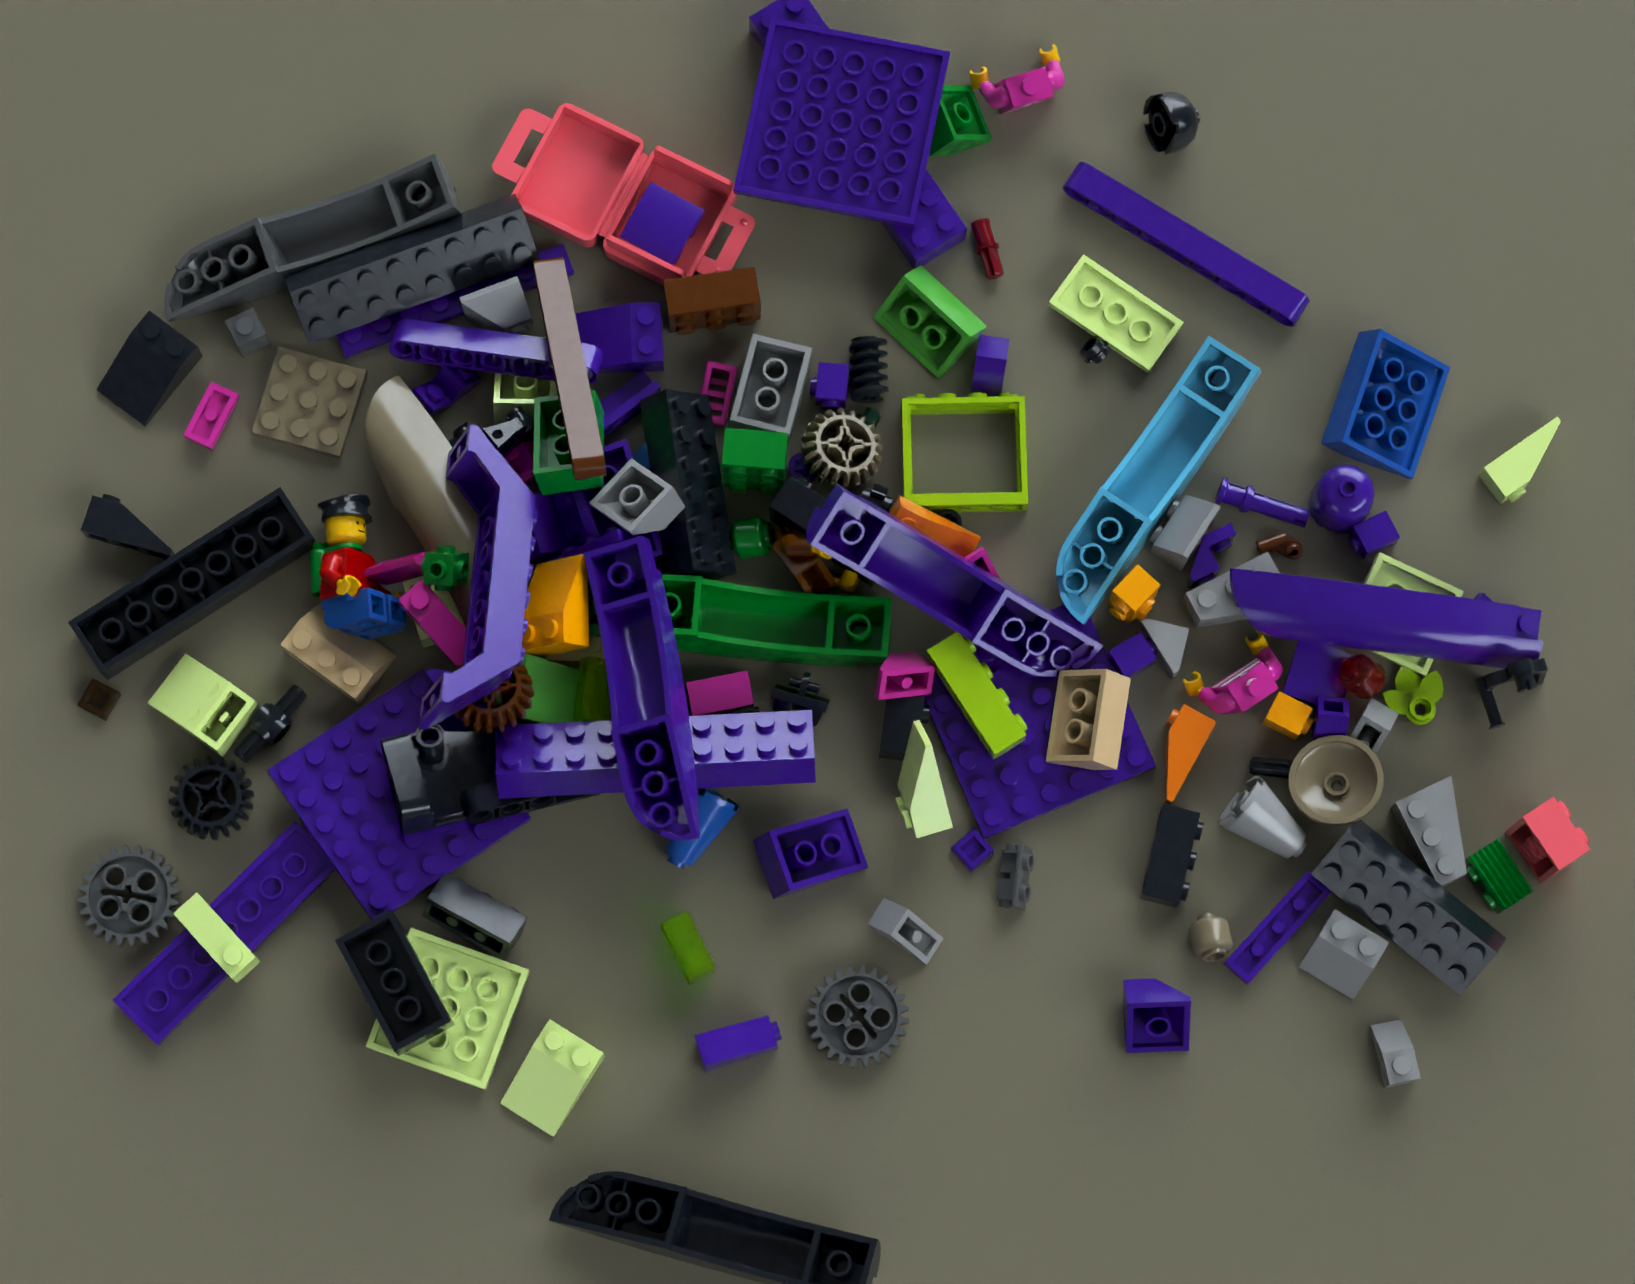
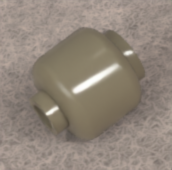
(1210, 937)

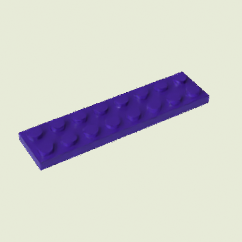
(251, 908)

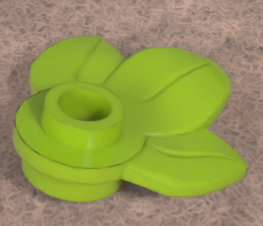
(1415, 691)

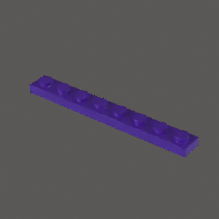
(439, 309)

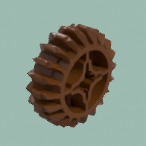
(514, 696)

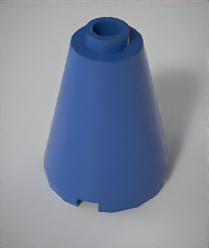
(713, 817)

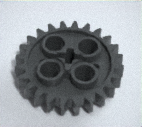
(123, 923)
(835, 1033)

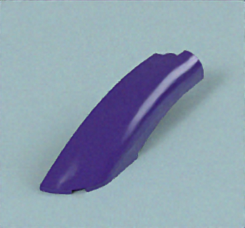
(947, 586)
(1386, 619)
(645, 688)

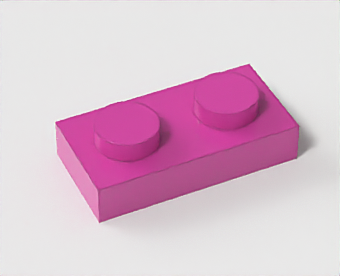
(211, 416)

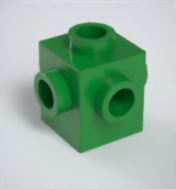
(445, 568)

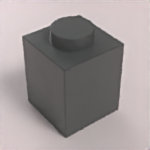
(247, 332)

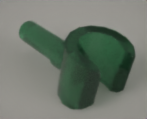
(872, 416)

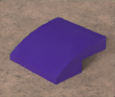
(662, 223)
(1315, 673)

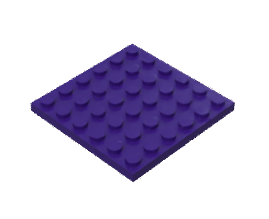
(842, 122)
(1020, 781)
(348, 807)

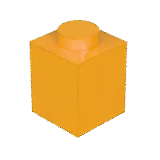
(1288, 716)

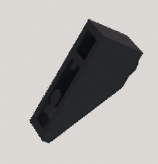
(116, 525)

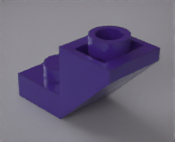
(446, 388)
(1205, 565)

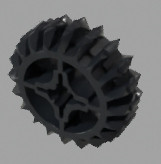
(217, 785)

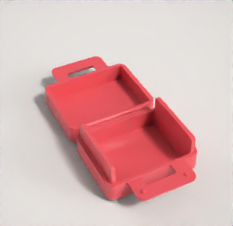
(594, 174)

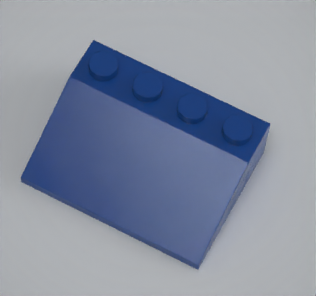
(1385, 403)

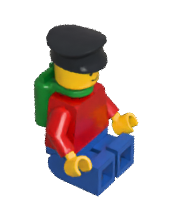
(338, 577)

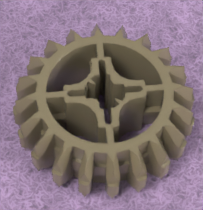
(833, 462)

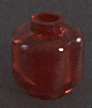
(1362, 676)

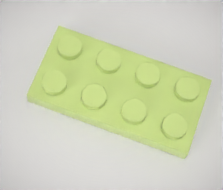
(1115, 313)

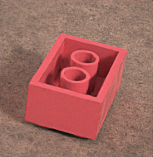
(1548, 839)

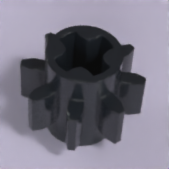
(878, 496)

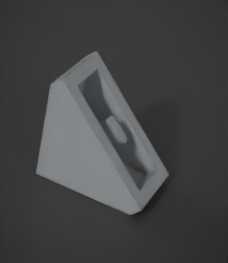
(1169, 642)

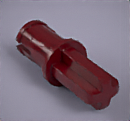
(987, 248)

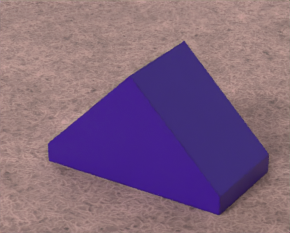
(990, 365)

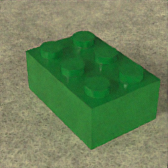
(551, 454)
(754, 460)

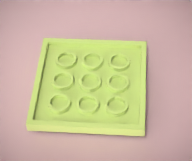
(480, 1000)

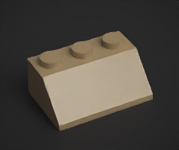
(337, 657)
(1088, 719)

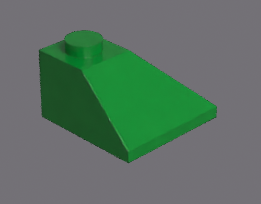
(958, 122)

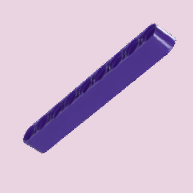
(1186, 244)

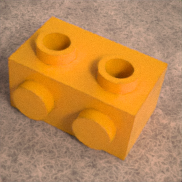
(1133, 596)

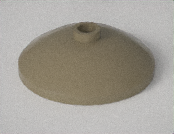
(1332, 762)

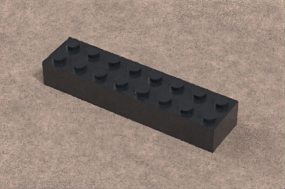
(412, 268)
(193, 583)

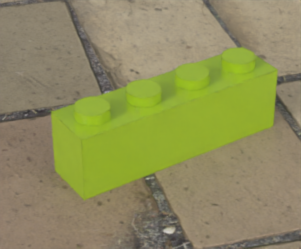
(976, 694)

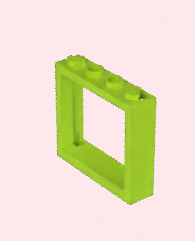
(974, 404)

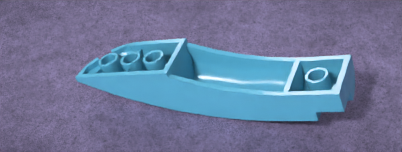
(1152, 476)

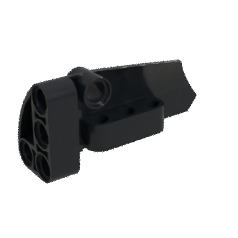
(450, 780)

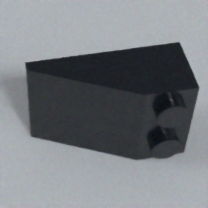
(149, 368)

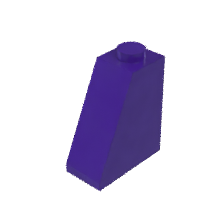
(737, 1042)

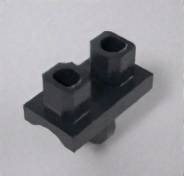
(786, 697)

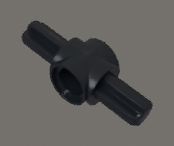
(270, 723)

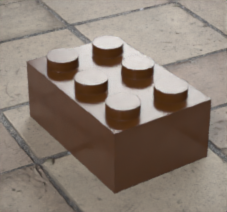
(712, 300)

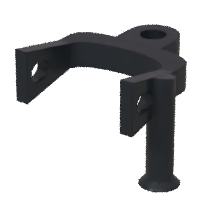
(513, 432)
(1521, 672)

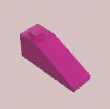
(435, 621)

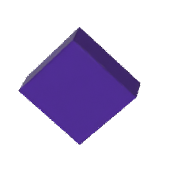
(972, 849)

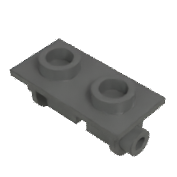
(1018, 862)

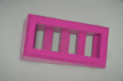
(725, 369)

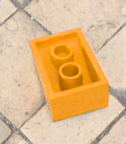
(558, 607)

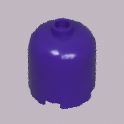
(1341, 498)

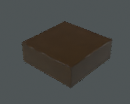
(99, 699)

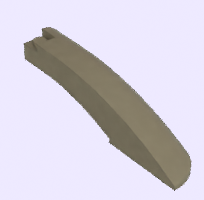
(413, 468)

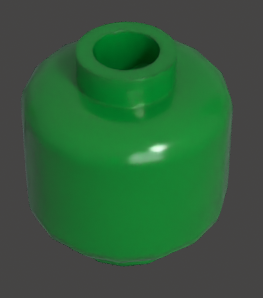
(752, 537)

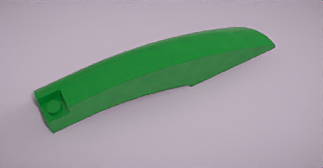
(773, 624)

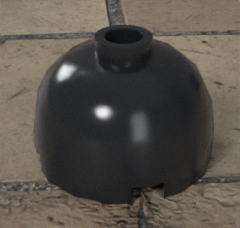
(1171, 121)

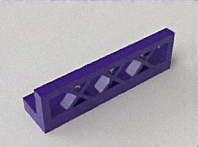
(625, 402)

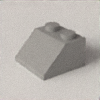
(638, 500)
(1183, 531)
(1343, 954)

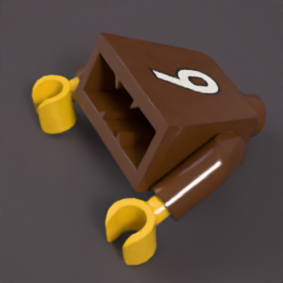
(806, 565)

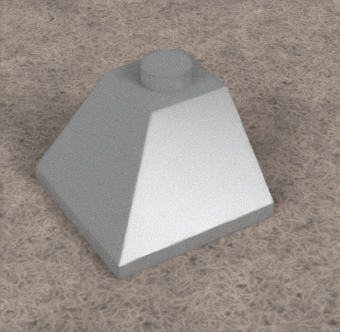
(499, 308)

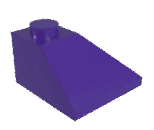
(1155, 1017)

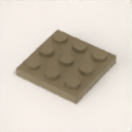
(309, 402)

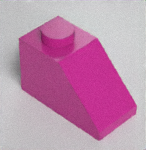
(905, 676)

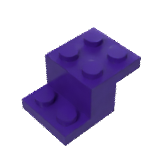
(560, 524)

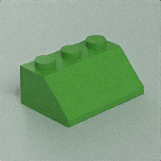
(929, 321)

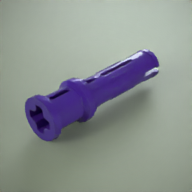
(1248, 499)

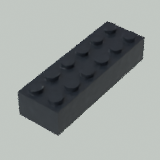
(686, 457)
(1409, 906)

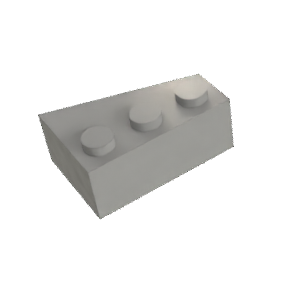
(1213, 600)
(1433, 831)

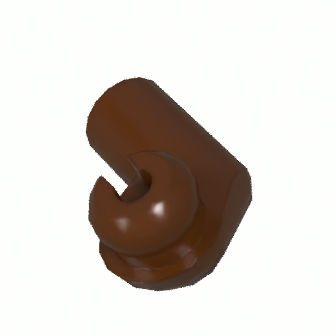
(1282, 544)

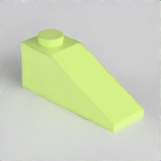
(1514, 469)
(216, 937)

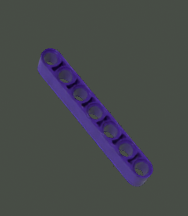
(481, 350)

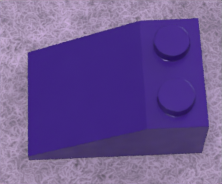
(626, 335)
(809, 853)

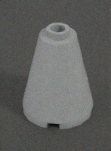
(1263, 820)

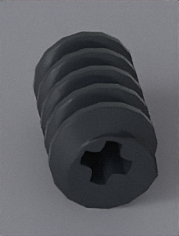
(866, 369)

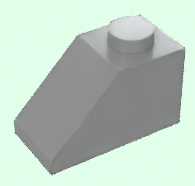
(1374, 725)
(905, 930)
(1394, 1053)

